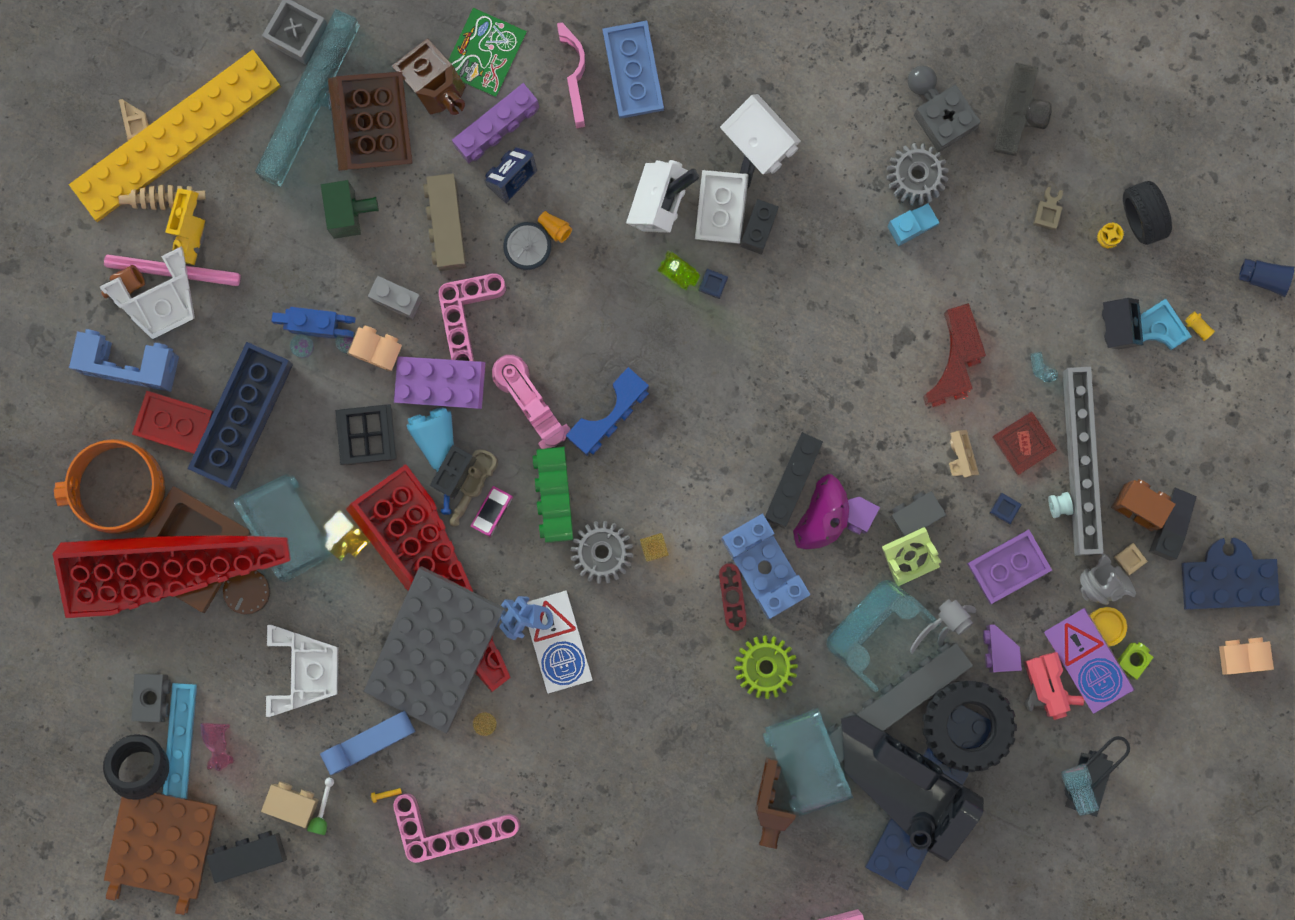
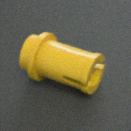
(1199, 325)

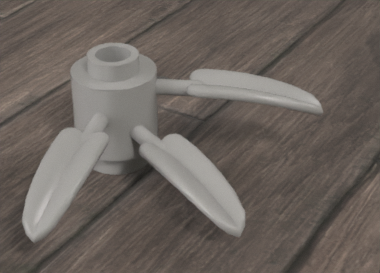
(954, 616)

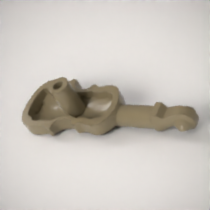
(472, 486)

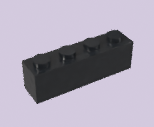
(793, 480)

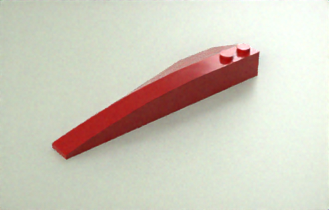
(409, 534)

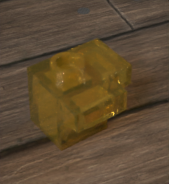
(344, 536)

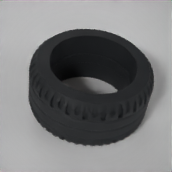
(1147, 212)
(123, 749)

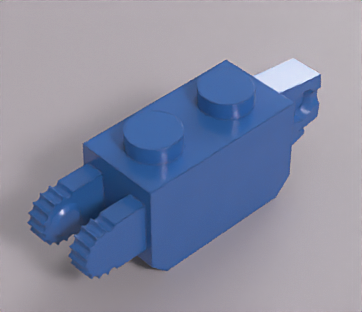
(313, 322)

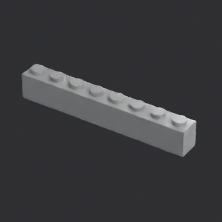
(1082, 461)

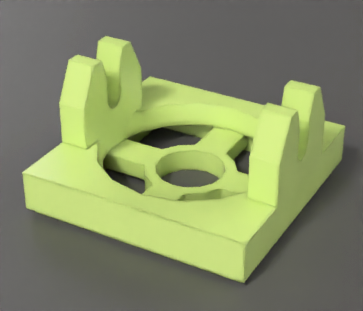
(891, 550)

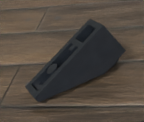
(1171, 536)

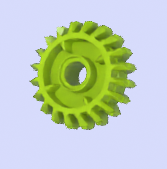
(779, 661)

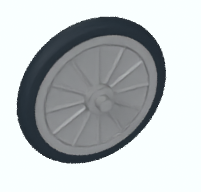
(527, 245)

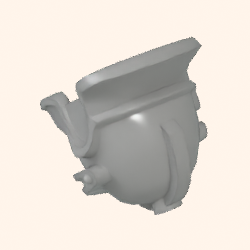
(1105, 582)

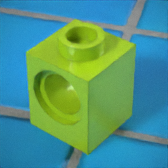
(1142, 651)

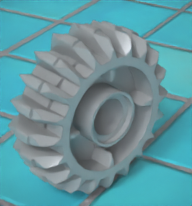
(917, 160)
(595, 539)

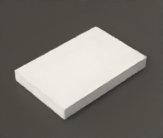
(721, 206)

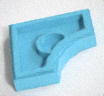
(1163, 325)

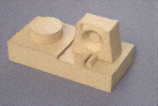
(966, 463)

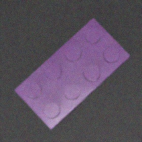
(439, 382)

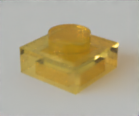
(654, 547)

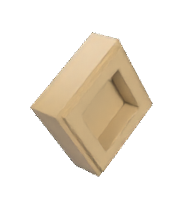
(1130, 559)

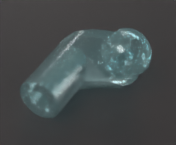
(1042, 371)

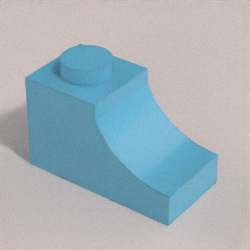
(912, 224)

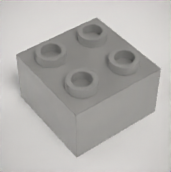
(295, 30)

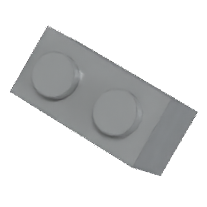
(395, 297)

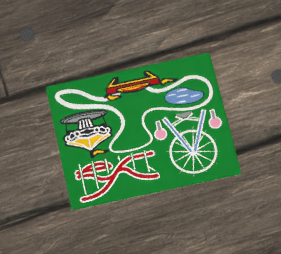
(486, 51)

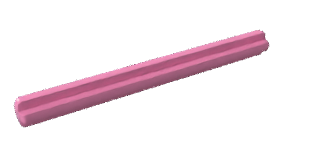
(160, 268)

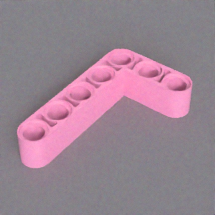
(456, 305)
(449, 837)

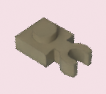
(1048, 212)

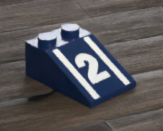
(511, 174)

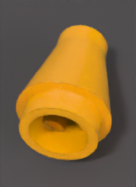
(556, 227)

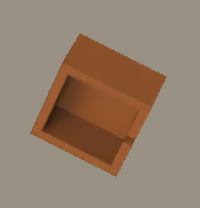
(1150, 507)

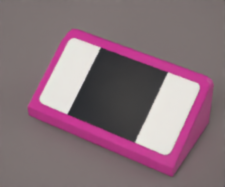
(492, 511)

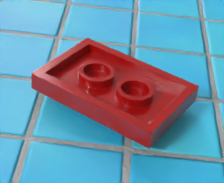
(171, 422)

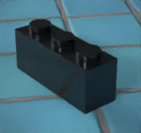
(246, 856)

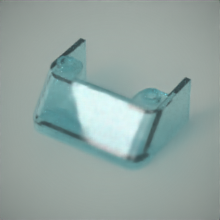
(866, 617)

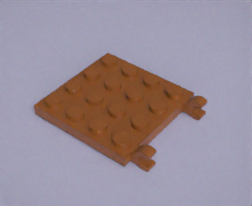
(160, 846)

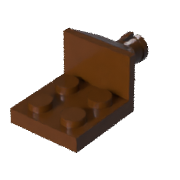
(432, 78)
(770, 818)

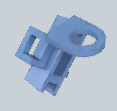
(525, 615)

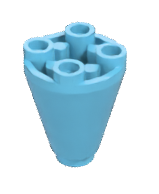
(433, 435)

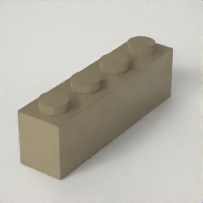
(446, 222)

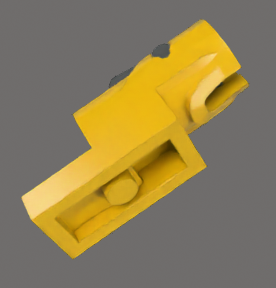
(186, 227)

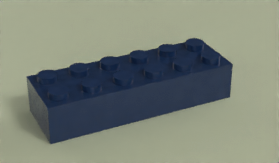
(240, 415)

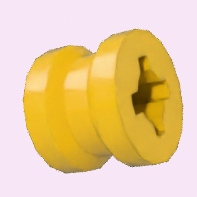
(1113, 232)

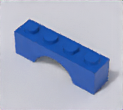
(588, 434)

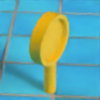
(1110, 624)

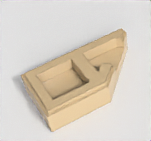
(133, 118)

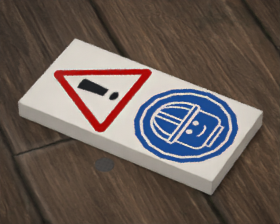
(559, 647)

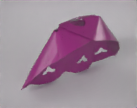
(821, 513)

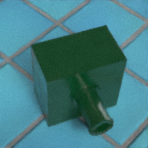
(343, 209)

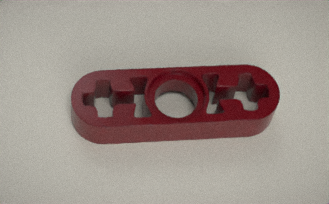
(724, 580)

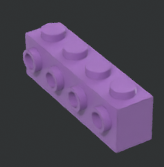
(496, 123)

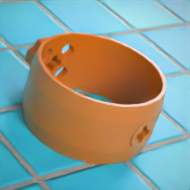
(68, 492)

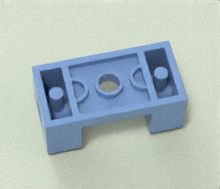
(92, 355)
(756, 543)

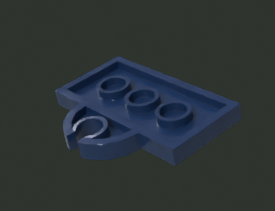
(1230, 579)

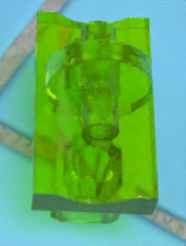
(678, 271)

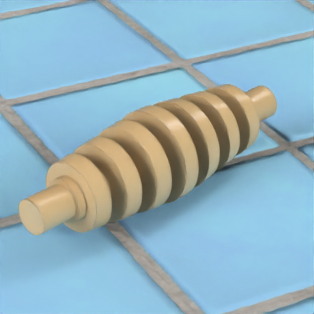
(153, 197)

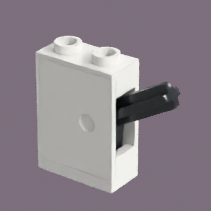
(760, 137)
(659, 195)

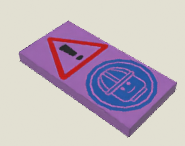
(1089, 660)

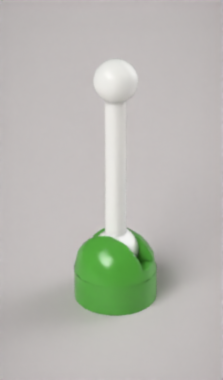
(318, 824)

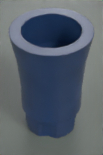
(1267, 275)

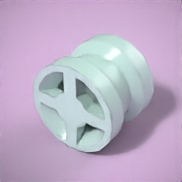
(1060, 505)

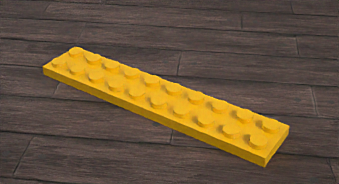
(175, 135)

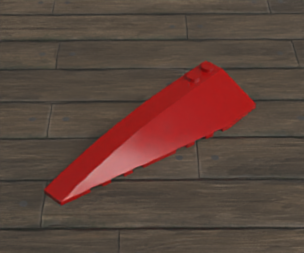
(129, 572)

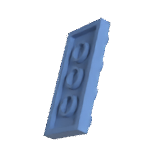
(633, 69)

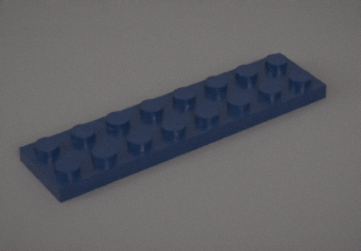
(894, 855)

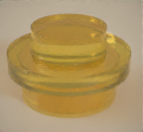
(484, 724)

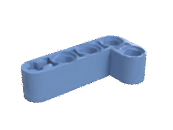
(367, 743)

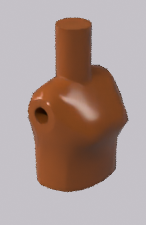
(131, 279)

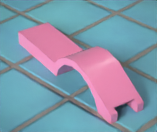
(567, 37)

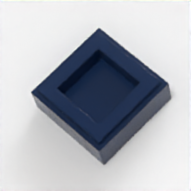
(713, 283)
(1005, 508)

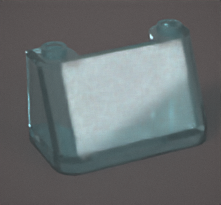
(279, 512)
(808, 762)

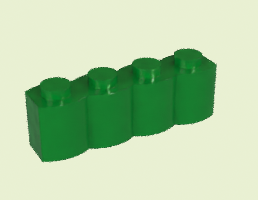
(554, 495)

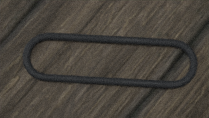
(1111, 769)

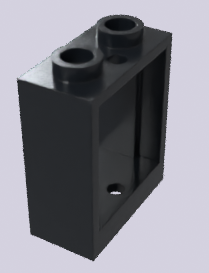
(1096, 770)

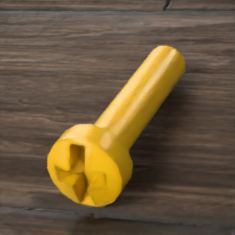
(375, 797)

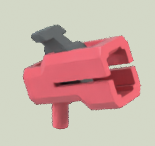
(1047, 686)

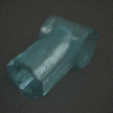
(1079, 783)

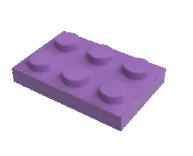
(1009, 567)

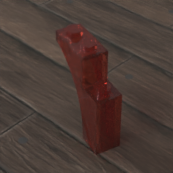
(964, 349)

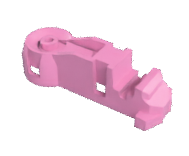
(530, 401)

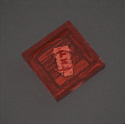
(1024, 443)

